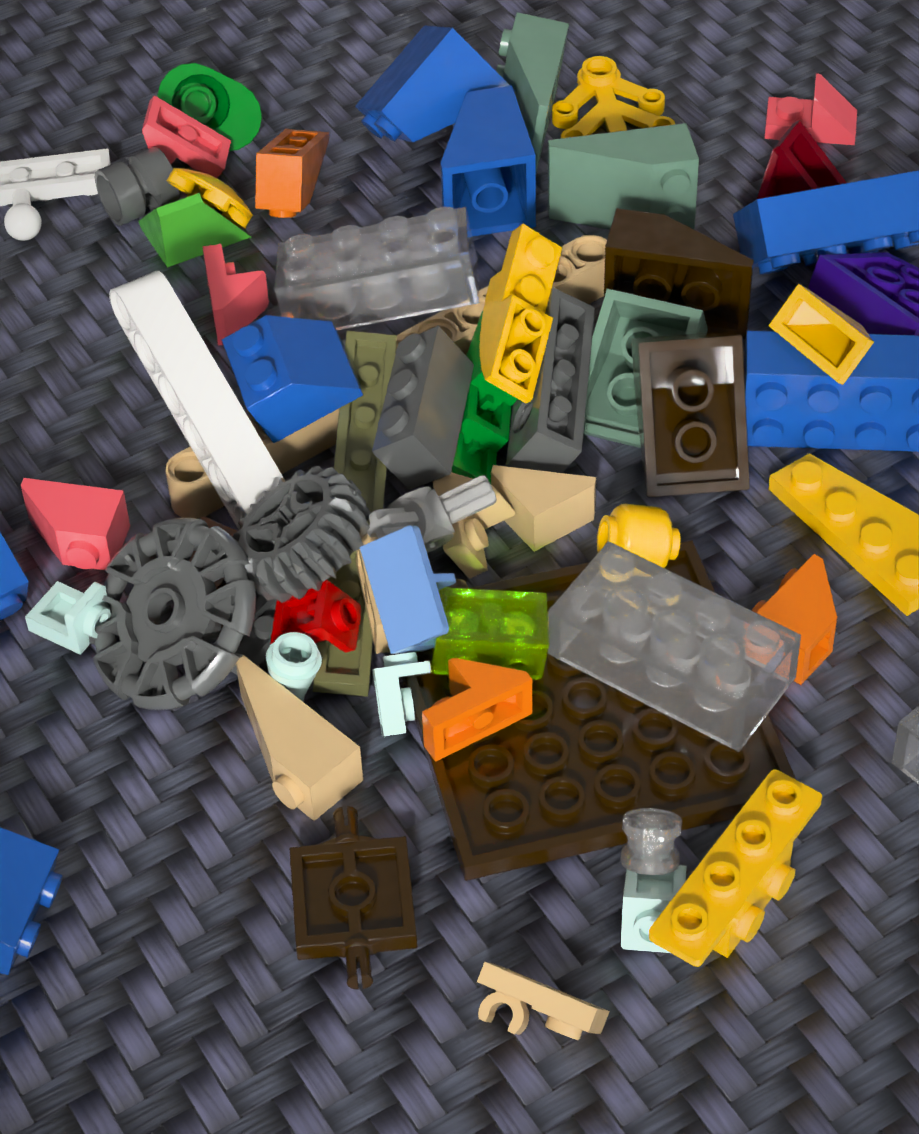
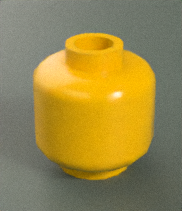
(642, 531)

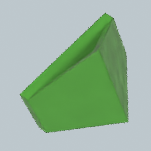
(186, 226)

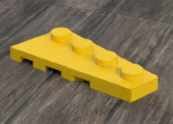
(858, 523)

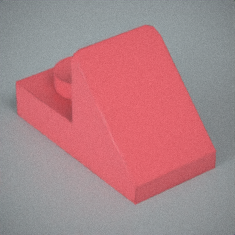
(826, 117)
(184, 138)
(233, 296)

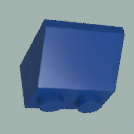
(291, 372)

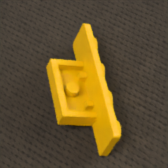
(739, 874)

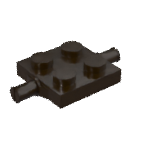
(352, 898)

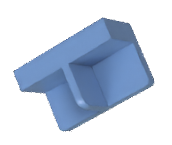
(406, 590)

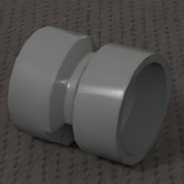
(133, 187)

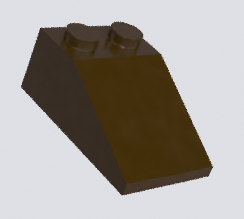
(680, 266)
(691, 413)

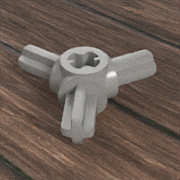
(433, 512)

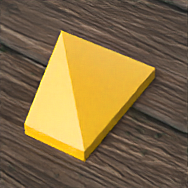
(822, 333)

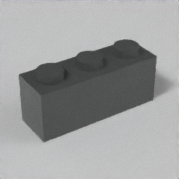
(423, 408)

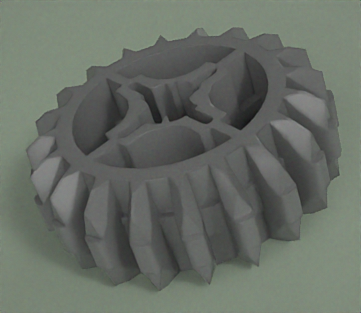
(302, 533)

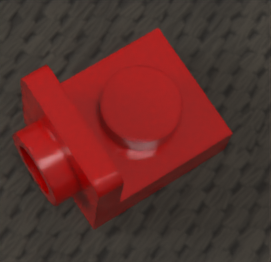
(321, 616)

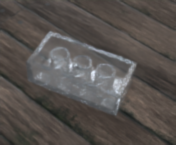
(379, 270)
(673, 645)

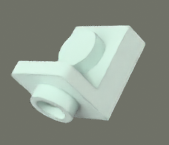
(393, 702)
(643, 903)

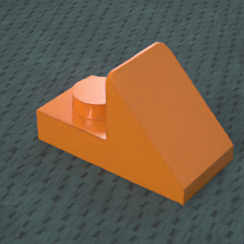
(481, 704)

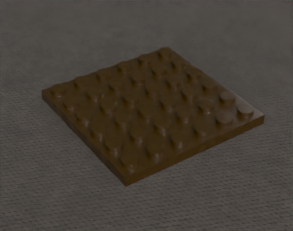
(583, 760)

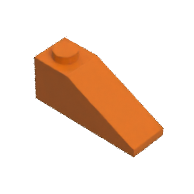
(289, 171)

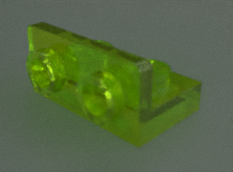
(494, 629)

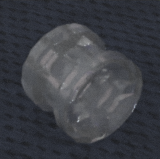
(651, 841)

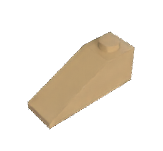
(303, 752)

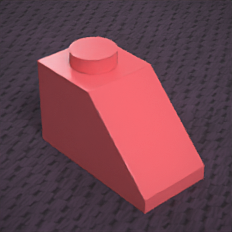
(77, 521)

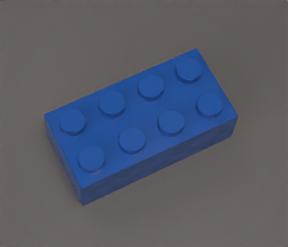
(830, 221)
(803, 407)

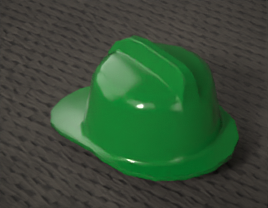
(213, 101)

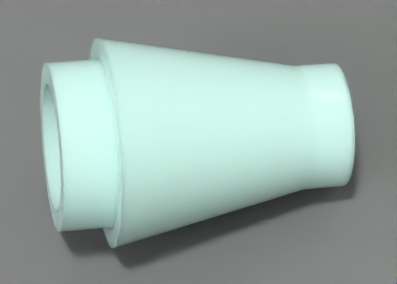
(294, 662)

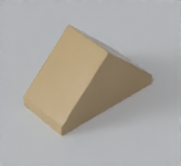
(545, 502)

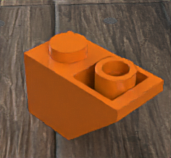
(807, 608)

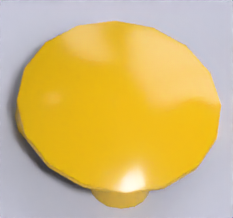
(213, 193)

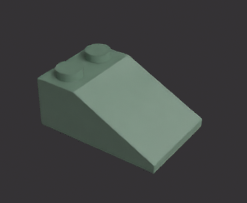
(533, 69)
(623, 170)
(610, 390)

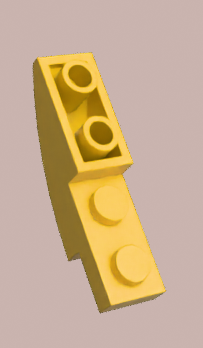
(514, 314)

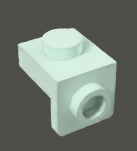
(69, 615)

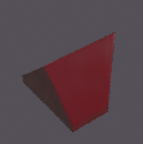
(798, 165)

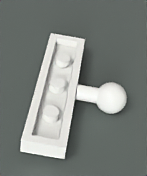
(45, 180)

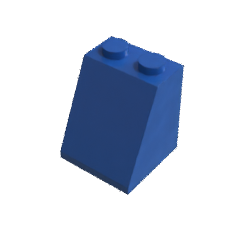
(425, 86)
(490, 163)

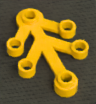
(603, 80)

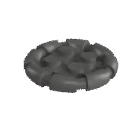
(195, 618)

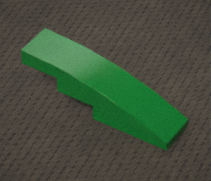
(484, 421)

